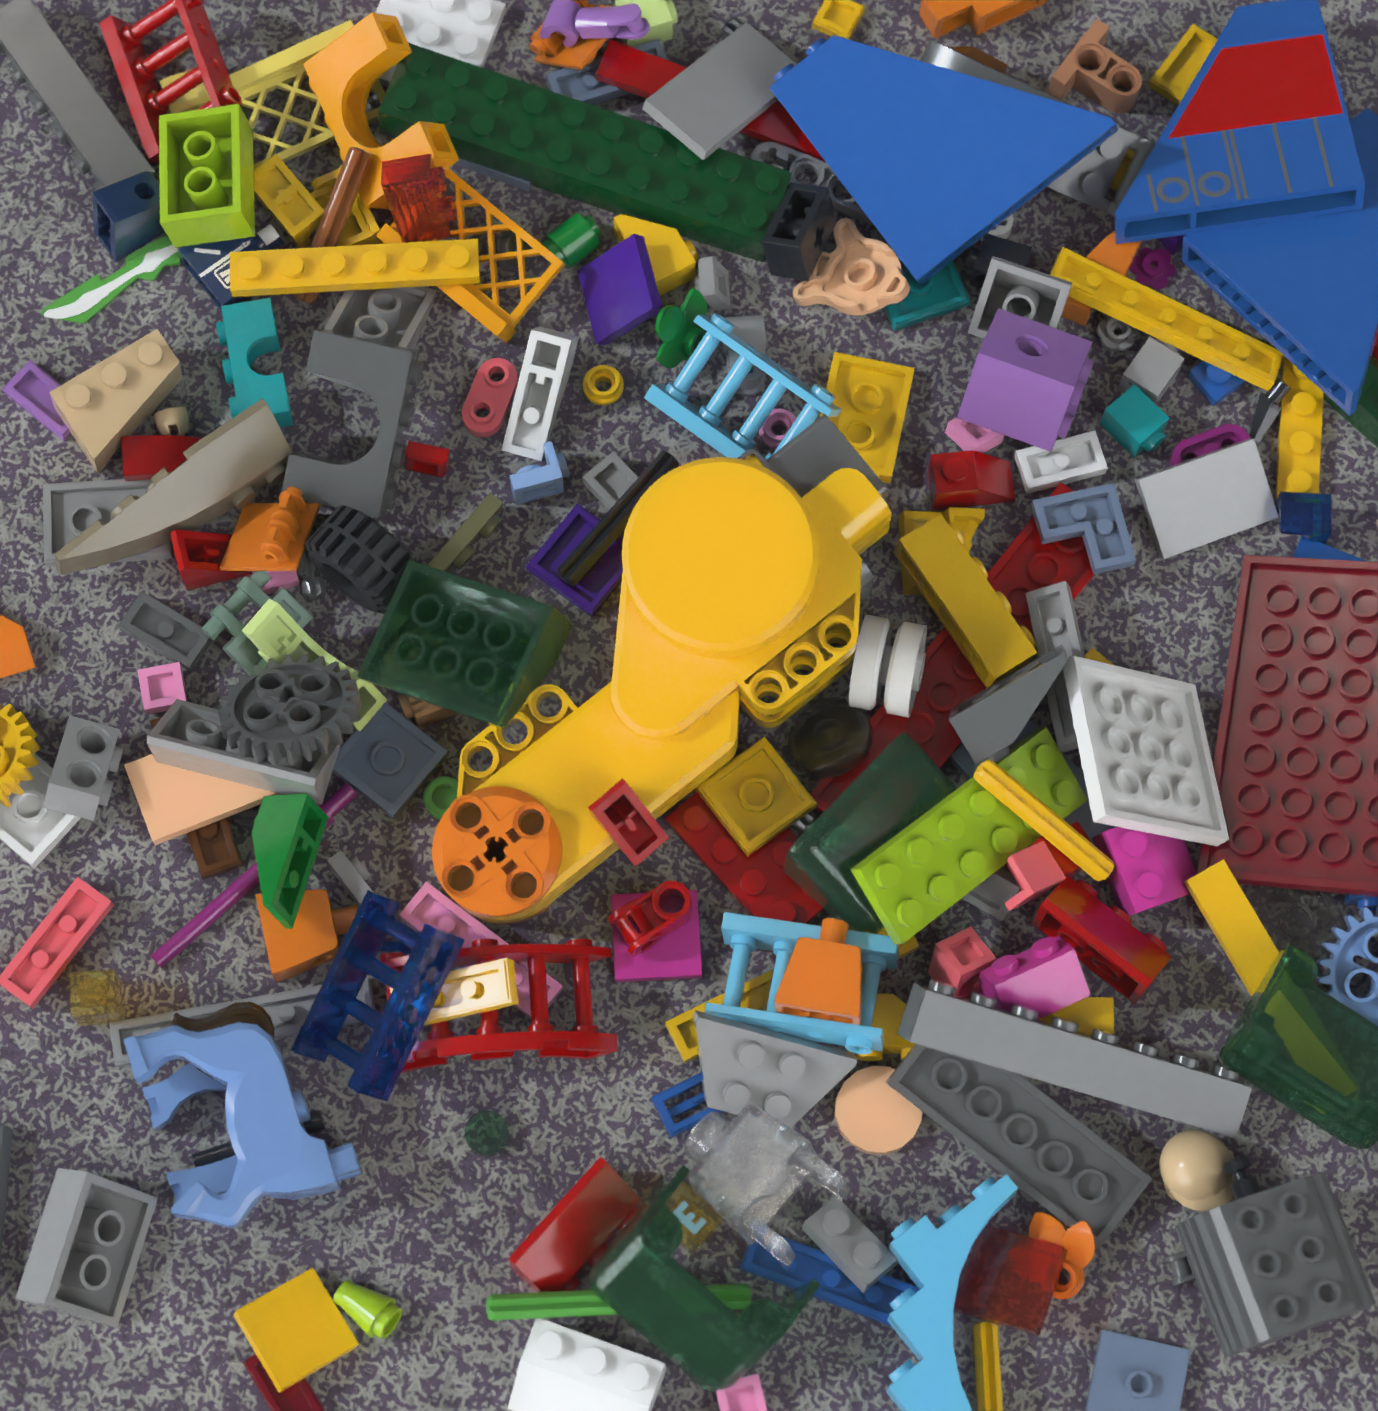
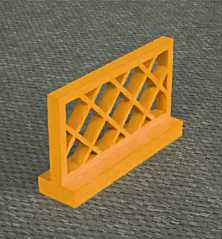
(470, 296)

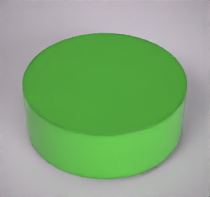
(440, 795)

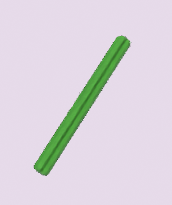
(585, 1303)

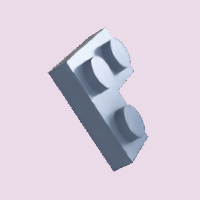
(1094, 516)

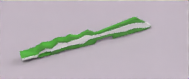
(93, 295)

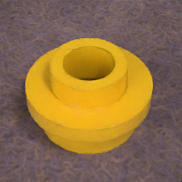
(603, 373)

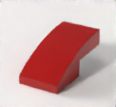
(151, 453)

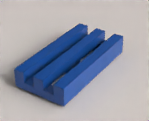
(667, 1115)

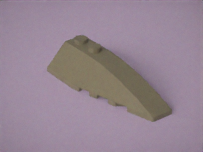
(217, 476)

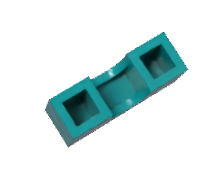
(250, 332)

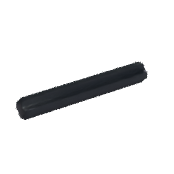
(613, 522)

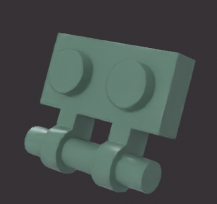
(224, 617)

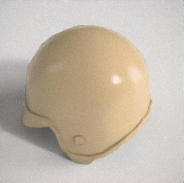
(1195, 1170)

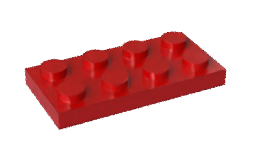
(753, 880)

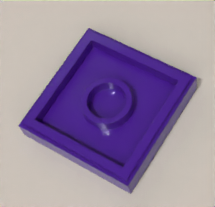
(620, 289)
(598, 582)

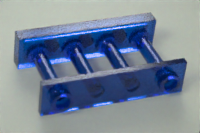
(406, 1009)

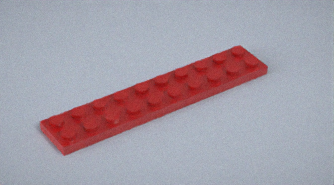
(948, 674)

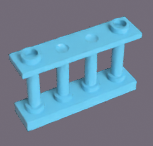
(706, 420)
(751, 933)

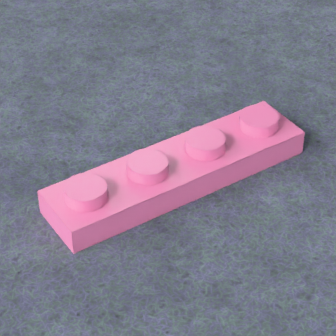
(436, 909)

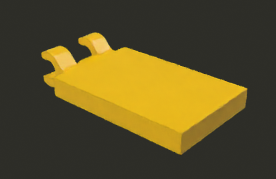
(872, 406)

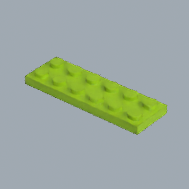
(962, 840)

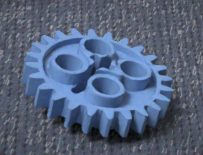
(1342, 968)

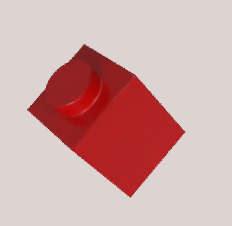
(969, 480)

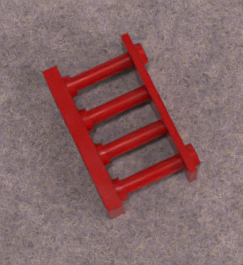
(138, 72)

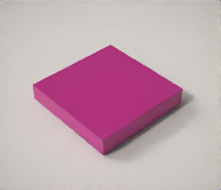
(669, 959)

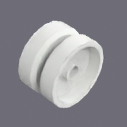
(894, 666)

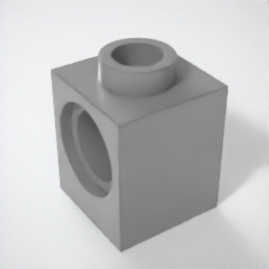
(1152, 369)

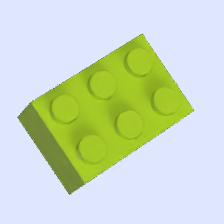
(206, 175)

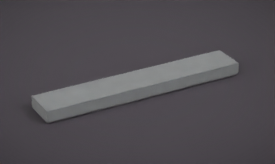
(285, 1008)

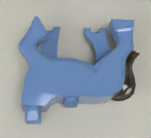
(263, 1115)

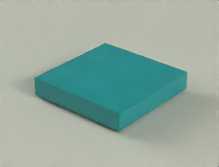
(934, 298)

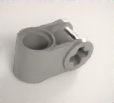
(751, 330)

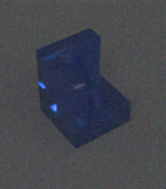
(1305, 515)

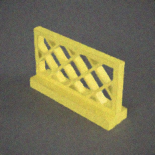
(276, 73)

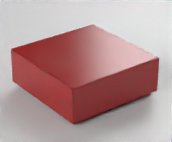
(426, 459)

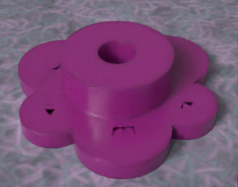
(1155, 277)

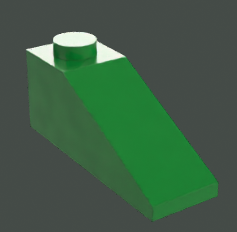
(285, 849)

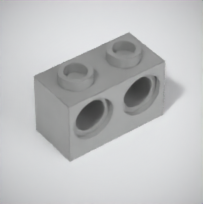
(80, 767)

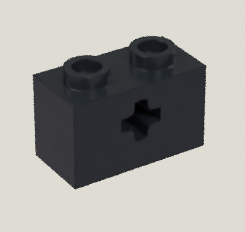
(799, 231)

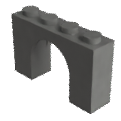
(388, 377)

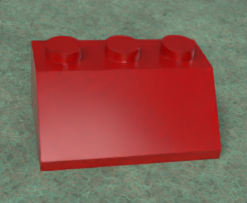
(1102, 938)
(576, 1231)

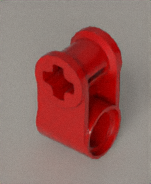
(650, 918)

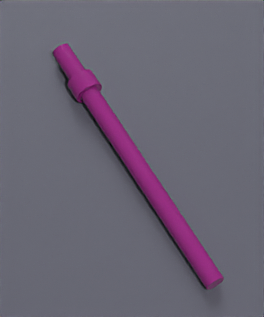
(236, 891)

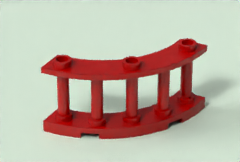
(491, 1041)

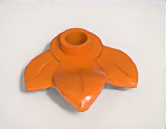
(1078, 1242)

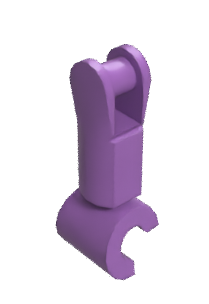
(593, 22)

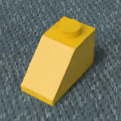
(670, 256)

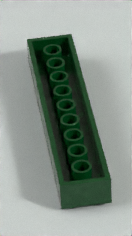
(586, 152)

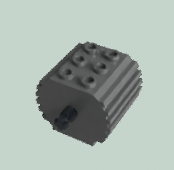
(1273, 1261)

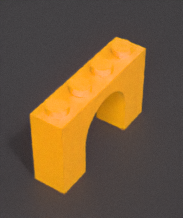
(342, 81)

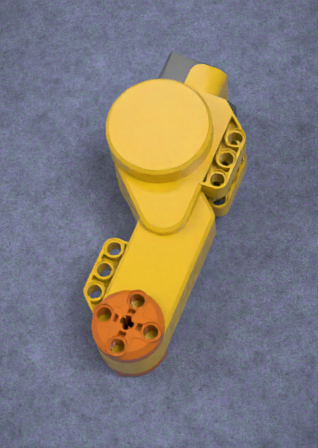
(722, 597)

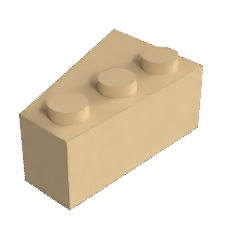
(117, 396)

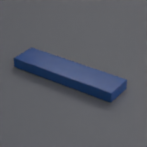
(834, 1284)

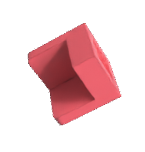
(1034, 873)

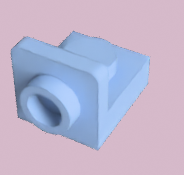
(539, 482)

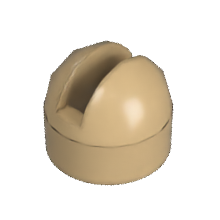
(172, 416)

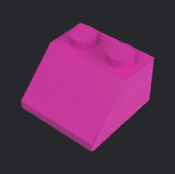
(1147, 868)
(1038, 978)

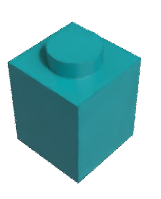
(1135, 422)

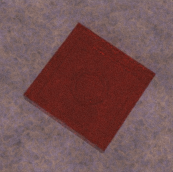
(1010, 1279)

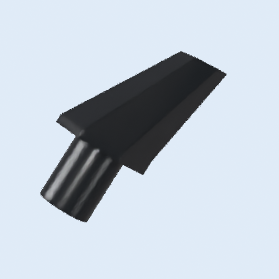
(1267, 409)

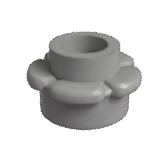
(1115, 342)

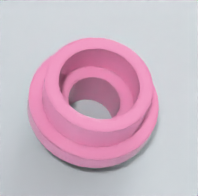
(777, 417)

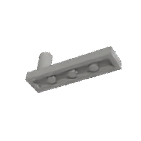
(1056, 624)

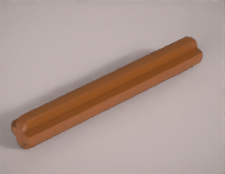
(339, 205)

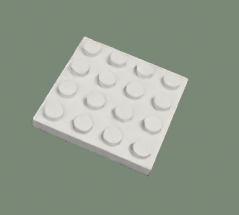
(1144, 752)

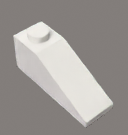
(539, 391)

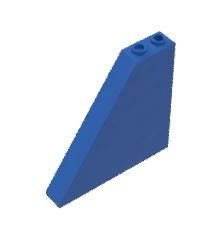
(930, 147)
(1307, 281)

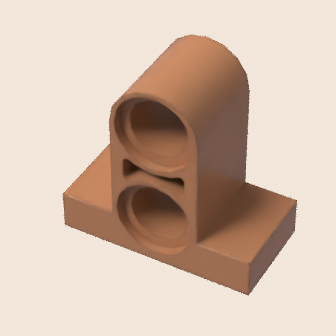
(1099, 83)

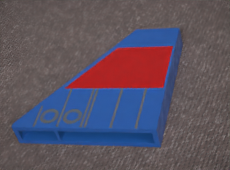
(1253, 135)

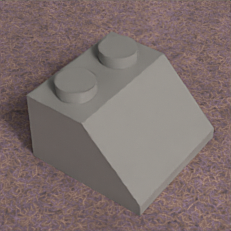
(1021, 293)

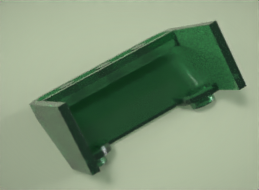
(675, 1309)

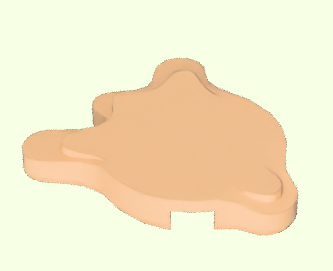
(855, 276)

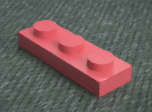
(55, 942)

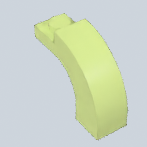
(279, 635)

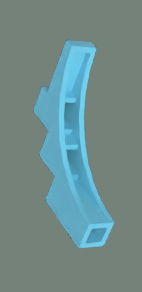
(925, 1318)

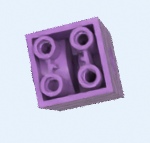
(1027, 380)

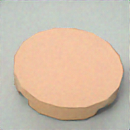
(874, 1113)

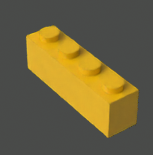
(965, 600)

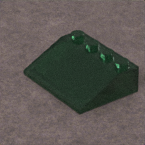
(464, 645)

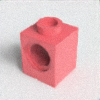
(960, 960)

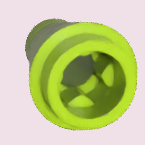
(371, 1310)

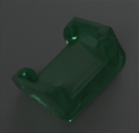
(863, 818)
(1308, 1051)

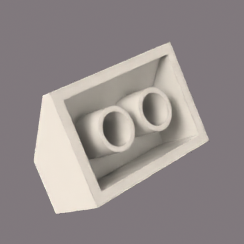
(582, 1374)

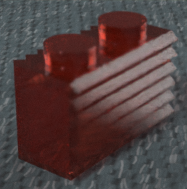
(418, 198)

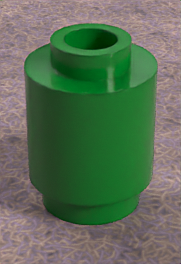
(573, 239)

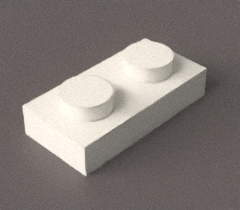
(1070, 461)

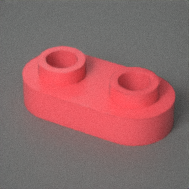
(490, 395)

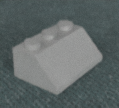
(87, 1247)

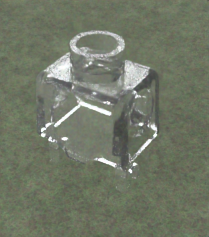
(753, 1171)

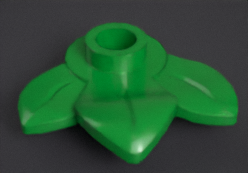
(679, 331)

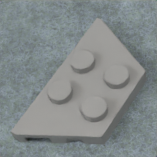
(765, 1068)

